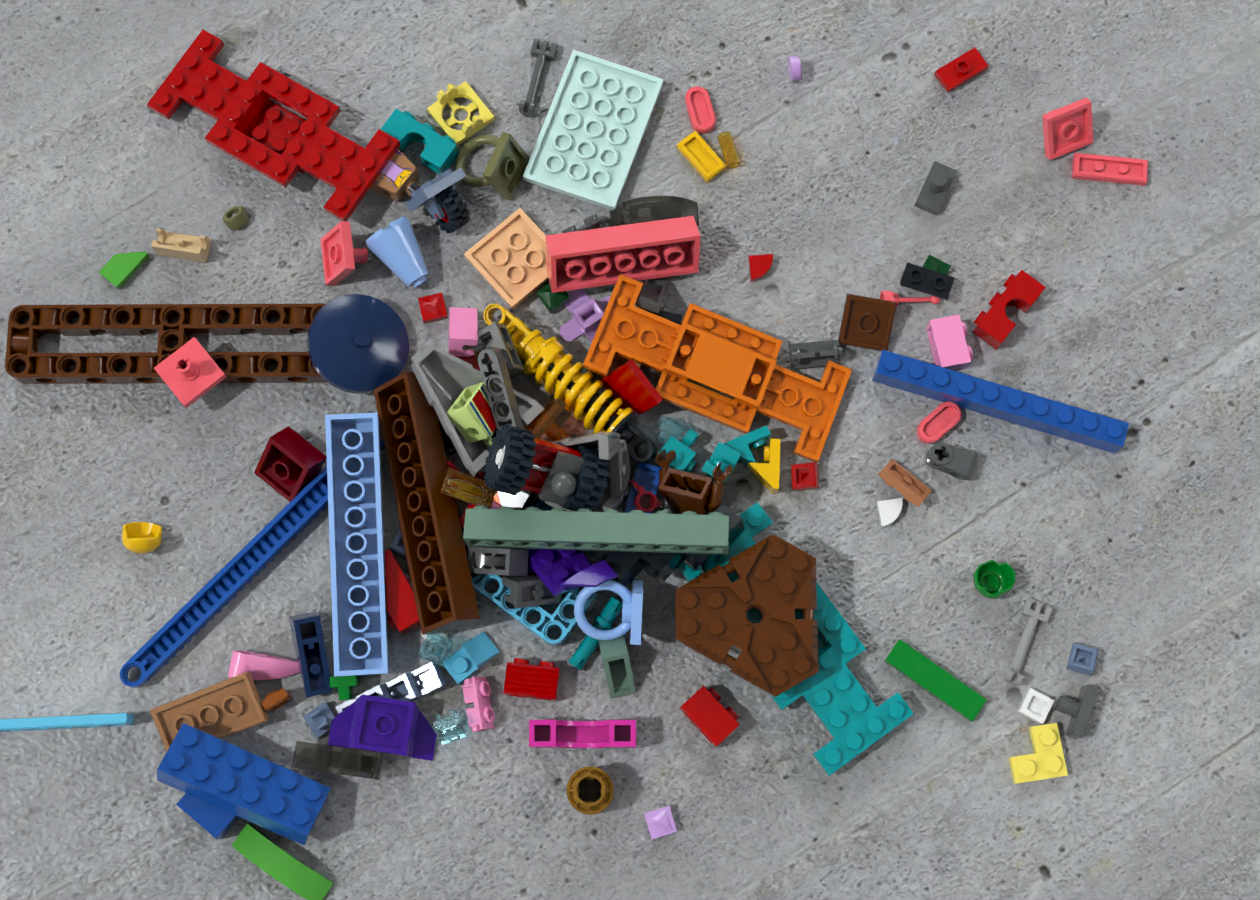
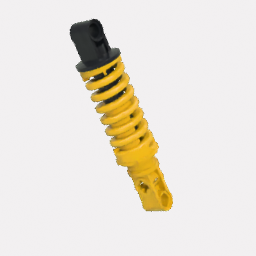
(571, 385)

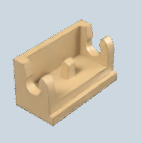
(182, 246)

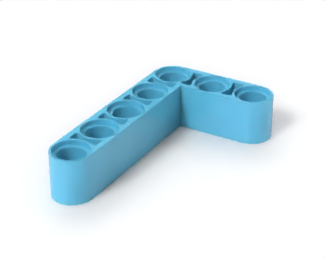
(520, 614)

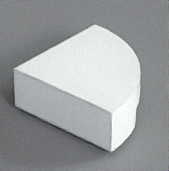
(889, 510)

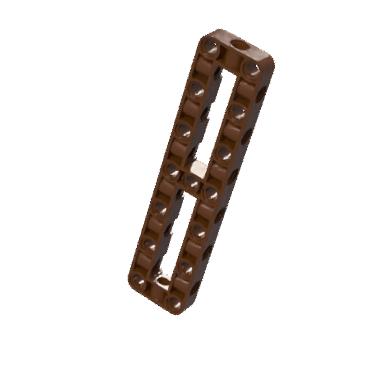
(155, 318)

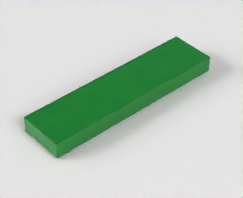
(935, 680)

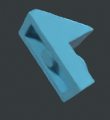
(470, 657)

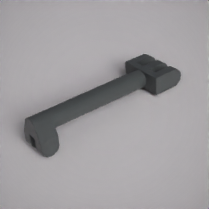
(527, 107)

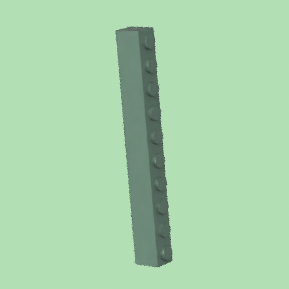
(597, 530)

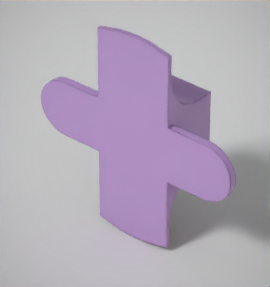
(585, 315)

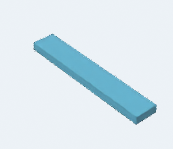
(66, 722)

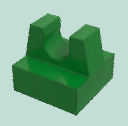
(345, 685)

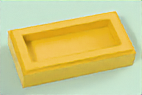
(701, 156)

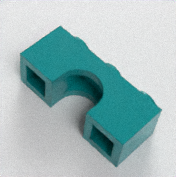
(439, 150)

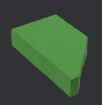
(122, 267)

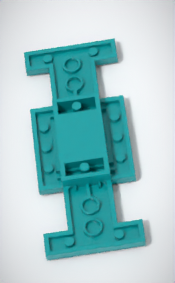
(834, 690)

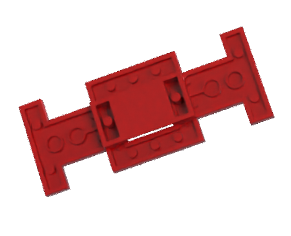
(269, 135)

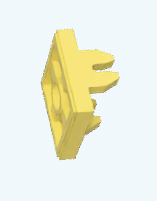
(469, 128)

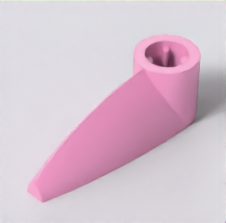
(261, 665)

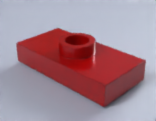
(961, 70)

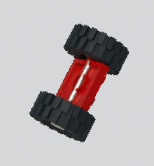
(523, 462)

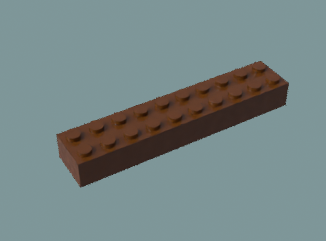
(426, 516)

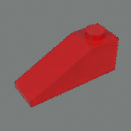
(400, 597)

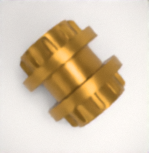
(573, 790)

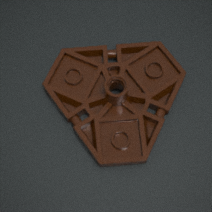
(776, 583)

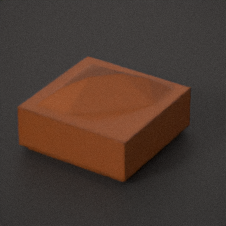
(276, 699)

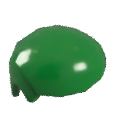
(994, 579)

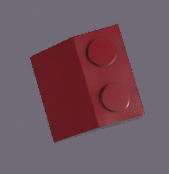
(289, 463)

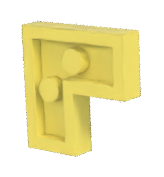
(1047, 758)

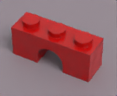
(1021, 293)

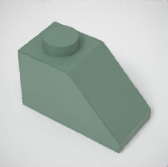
(617, 667)

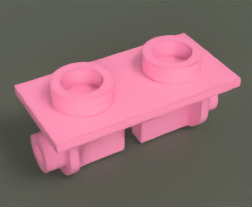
(478, 692)

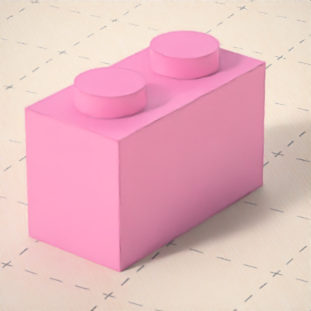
(949, 343)

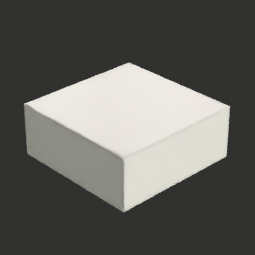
(1035, 706)

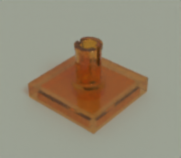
(545, 421)

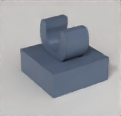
(320, 720)

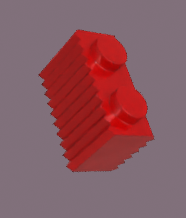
(531, 680)

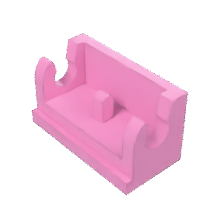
(462, 331)

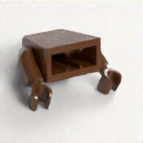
(688, 490)

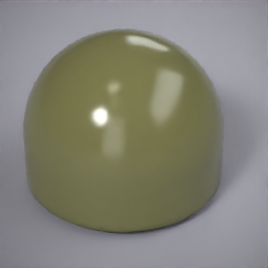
(237, 222)

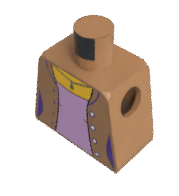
(397, 178)

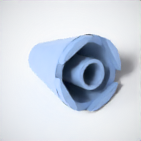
(400, 251)

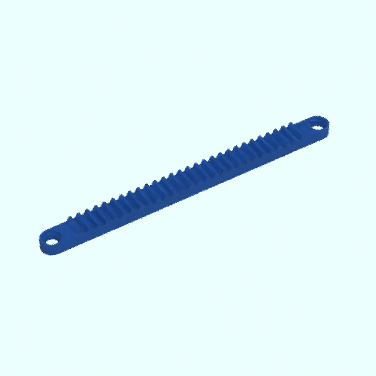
(229, 581)

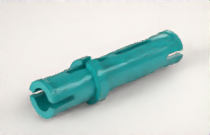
(589, 644)

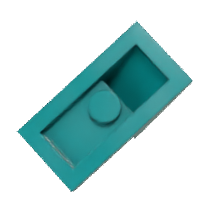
(755, 439)
(722, 454)

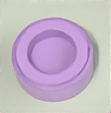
(794, 68)

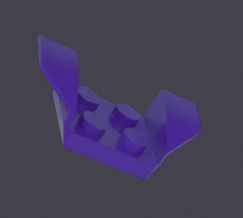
(567, 569)
(384, 727)

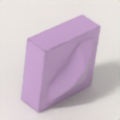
(660, 822)

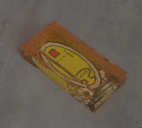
(467, 488)

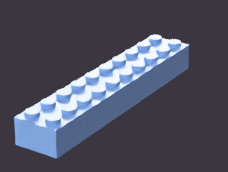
(357, 544)

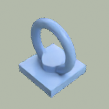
(630, 611)

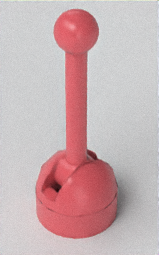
(892, 296)

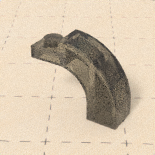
(653, 209)

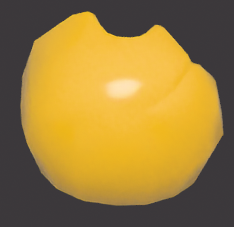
(141, 537)

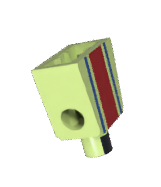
(473, 415)

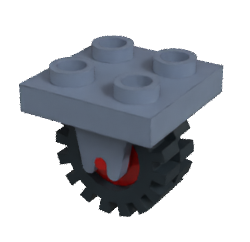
(442, 201)

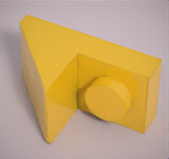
(768, 472)

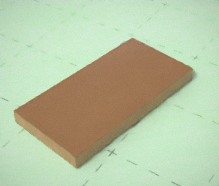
(214, 709)

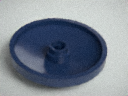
(357, 343)

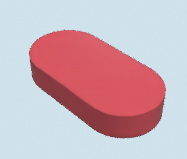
(700, 110)
(938, 422)

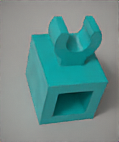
(684, 455)

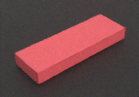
(1109, 169)

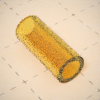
(728, 150)

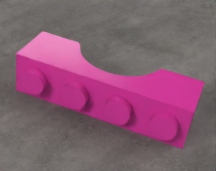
(582, 734)

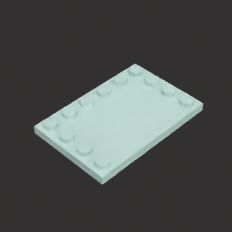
(593, 130)

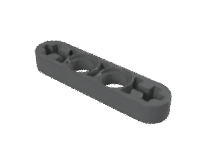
(495, 396)

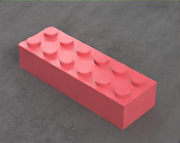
(633, 250)

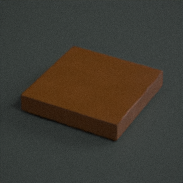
(866, 322)

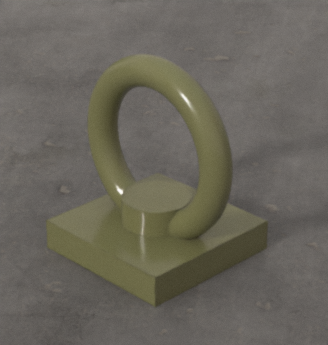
(503, 168)

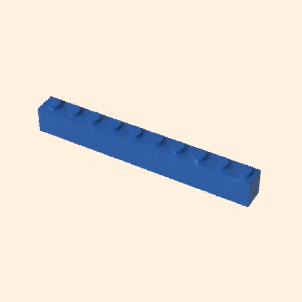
(1000, 402)

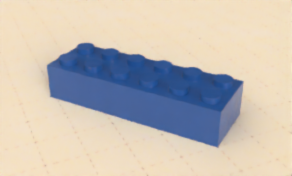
(243, 784)

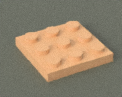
(512, 258)

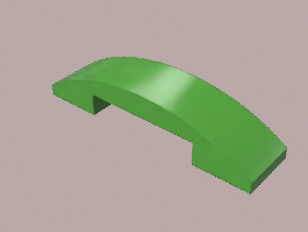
(281, 864)

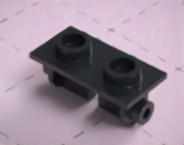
(927, 281)

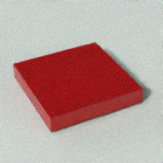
(632, 387)

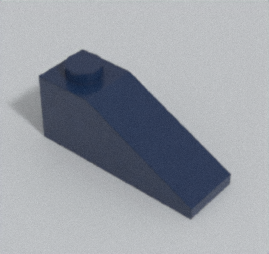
(311, 653)

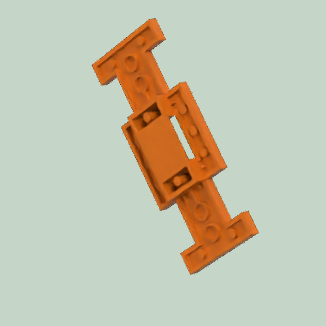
(723, 358)

